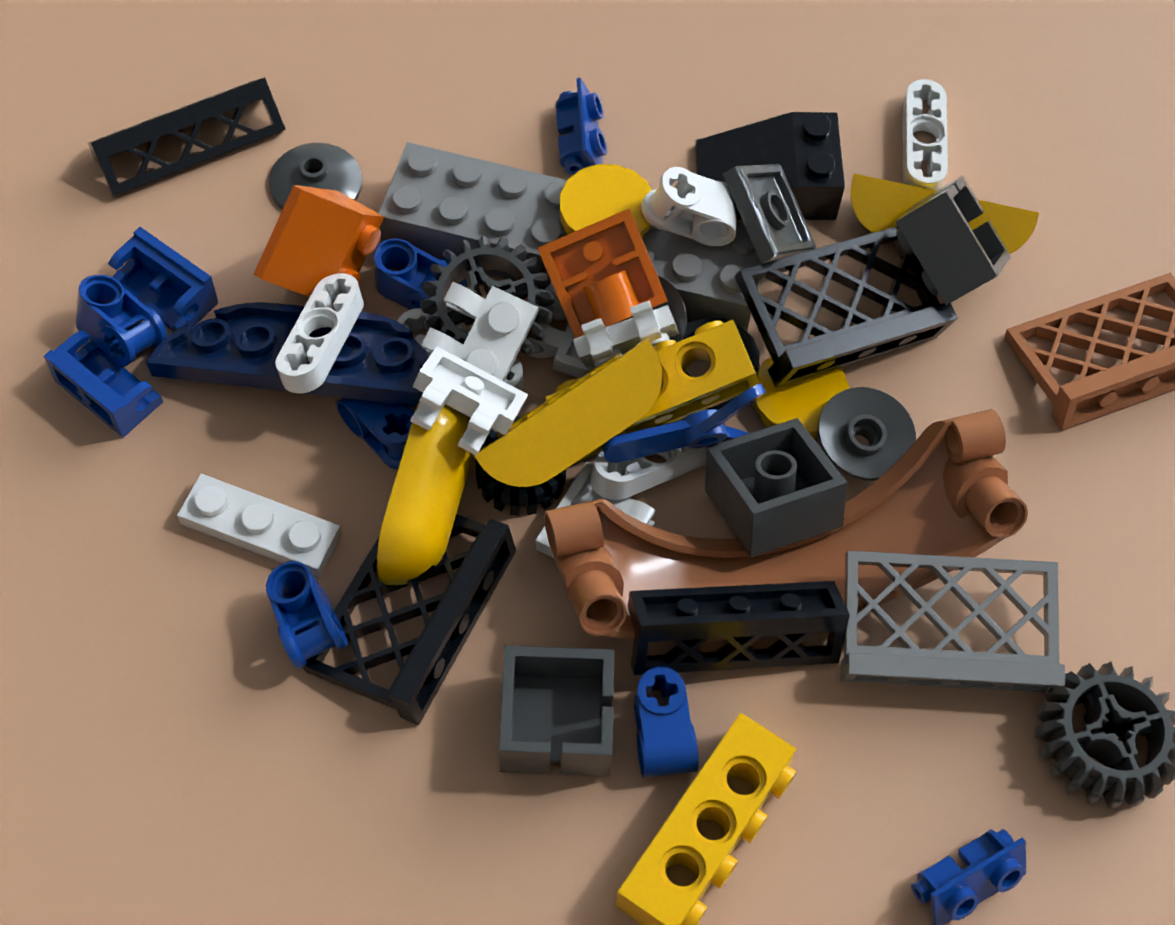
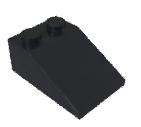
(800, 142)

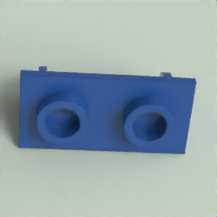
(580, 114)
(992, 866)

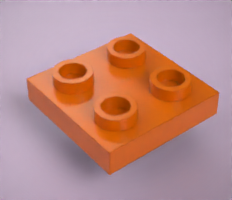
(602, 272)

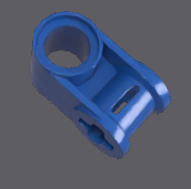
(404, 285)
(116, 319)
(379, 425)
(303, 613)
(664, 732)

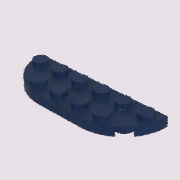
(245, 339)

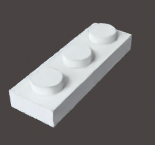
(259, 524)

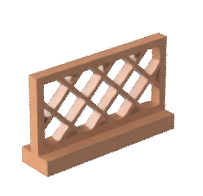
(1100, 388)

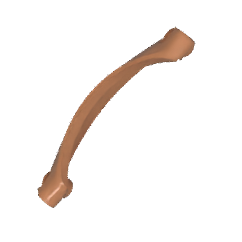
(934, 501)

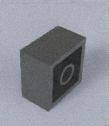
(775, 487)

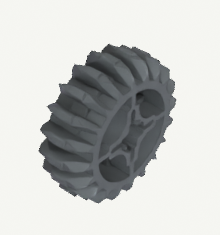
(472, 264)
(1119, 709)

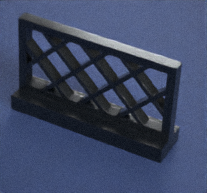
(849, 343)
(444, 632)

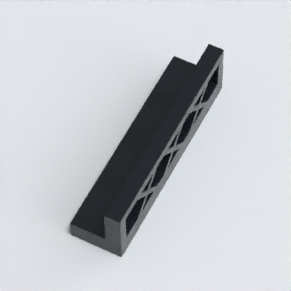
(181, 118)
(741, 617)

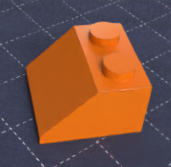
(318, 237)

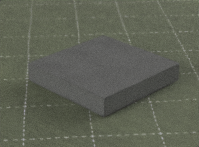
(769, 211)

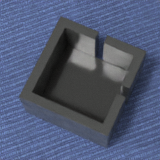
(947, 247)
(555, 710)

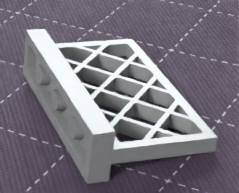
(951, 667)

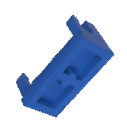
(164, 280)
(101, 384)

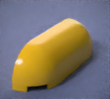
(883, 202)
(576, 419)
(424, 499)

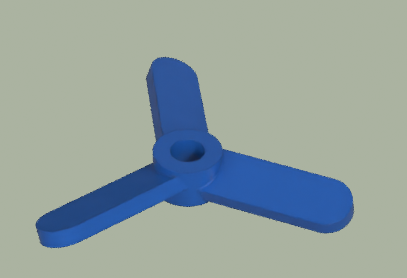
(693, 431)

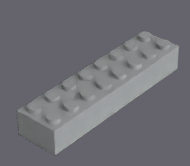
(454, 197)

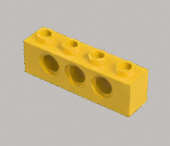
(683, 395)
(743, 752)

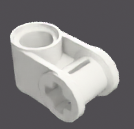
(699, 207)

